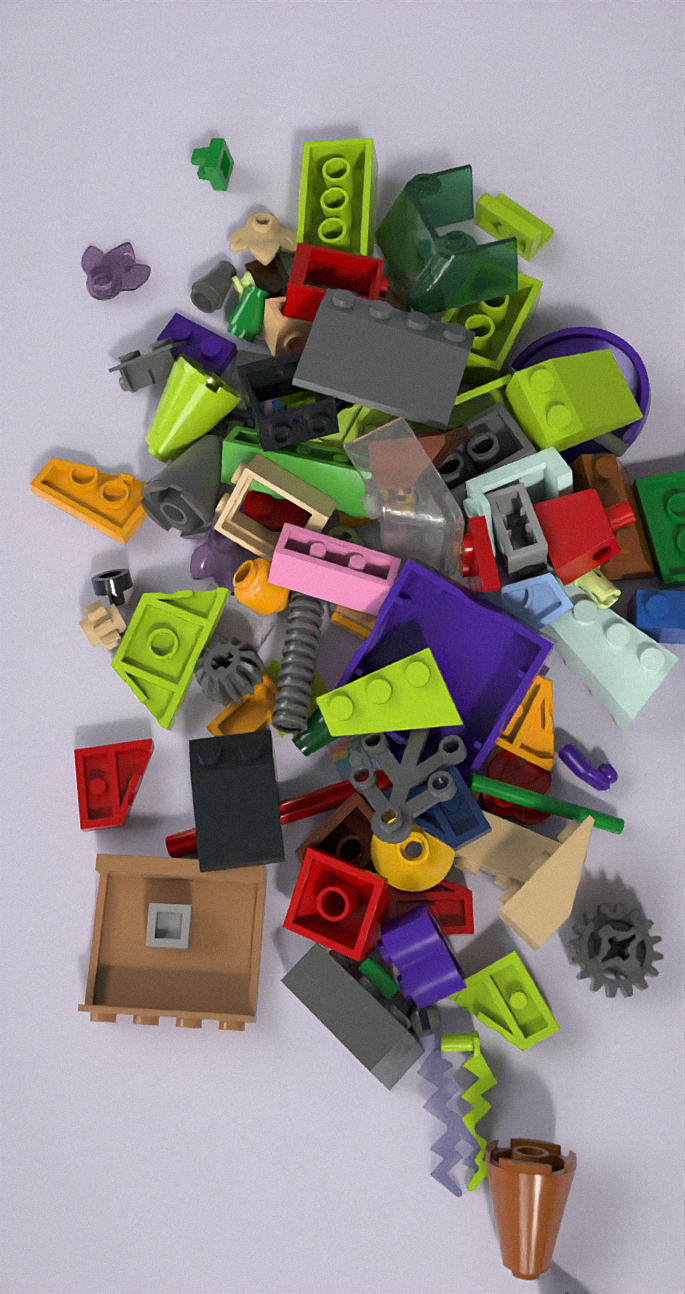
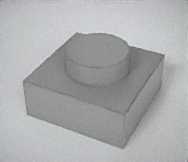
(169, 926)

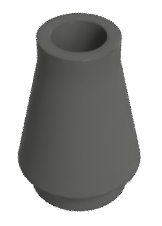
(211, 289)

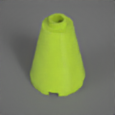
(188, 408)

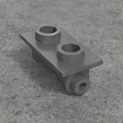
(137, 369)

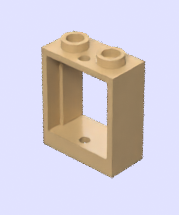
(249, 532)

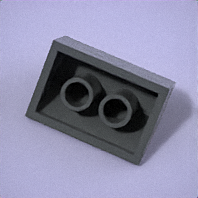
(491, 444)

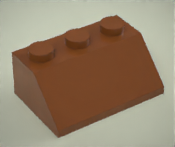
(613, 485)

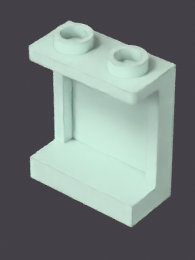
(544, 477)

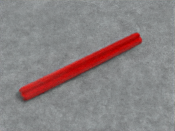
(291, 810)

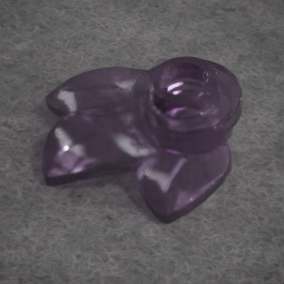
(115, 268)
(219, 561)

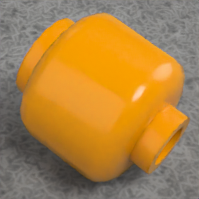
(255, 592)

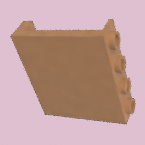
(204, 983)

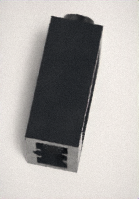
(282, 428)

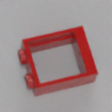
(330, 269)

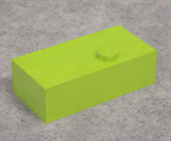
(338, 196)

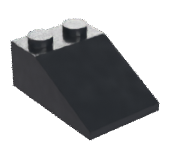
(236, 801)

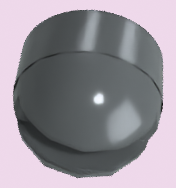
(433, 1016)

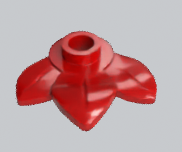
(529, 776)

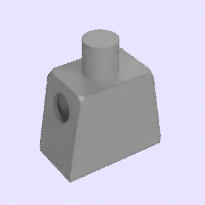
(521, 544)

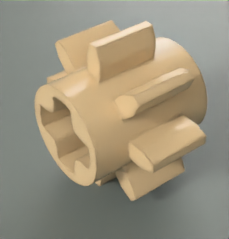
(103, 625)

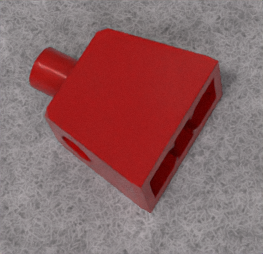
(581, 531)

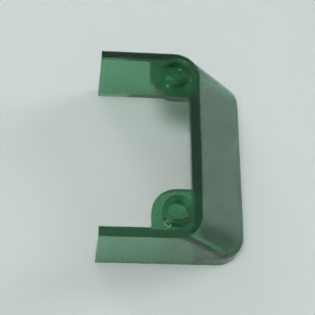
(445, 270)

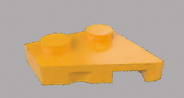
(532, 726)

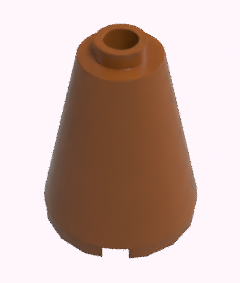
(529, 1200)

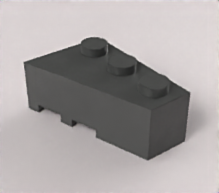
(354, 1014)

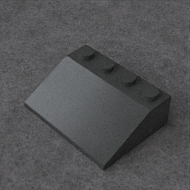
(384, 358)

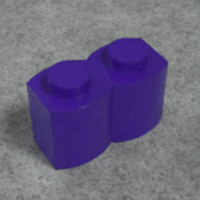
(421, 956)

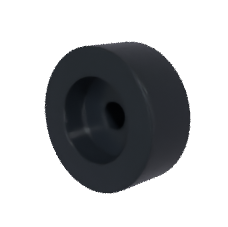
(112, 584)

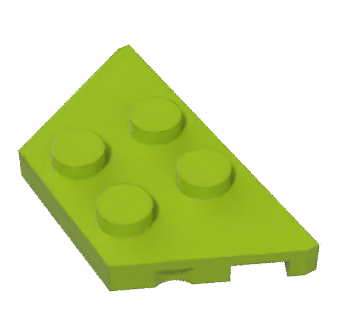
(163, 647)

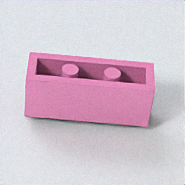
(332, 569)

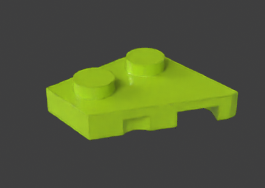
(508, 1002)

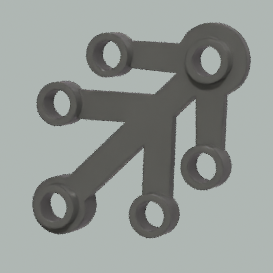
(405, 778)

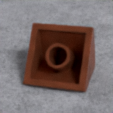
(345, 834)

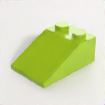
(571, 399)

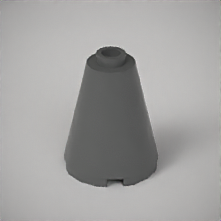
(187, 489)

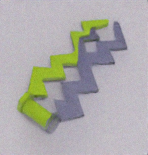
(457, 1126)

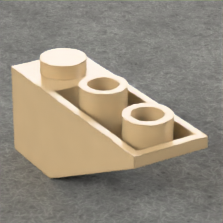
(549, 895)

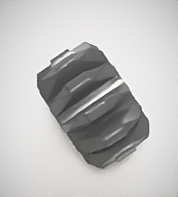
(229, 671)

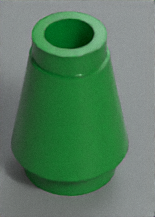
(248, 314)

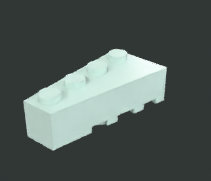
(609, 655)

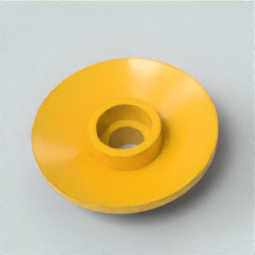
(412, 873)

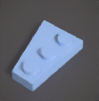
(533, 600)

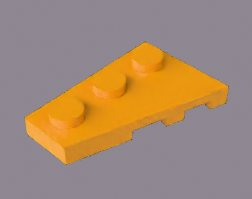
(94, 497)

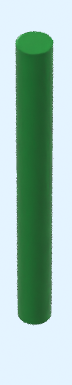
(543, 803)

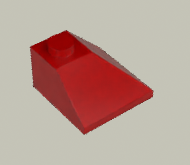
(338, 904)

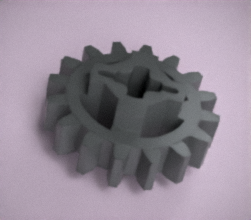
(626, 964)

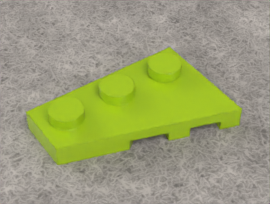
(395, 698)

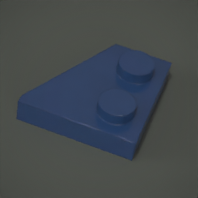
(451, 821)

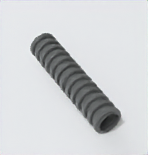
(298, 663)

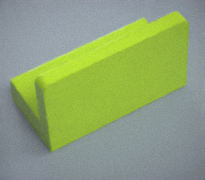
(506, 219)

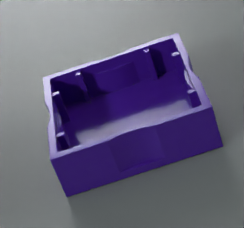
(479, 648)

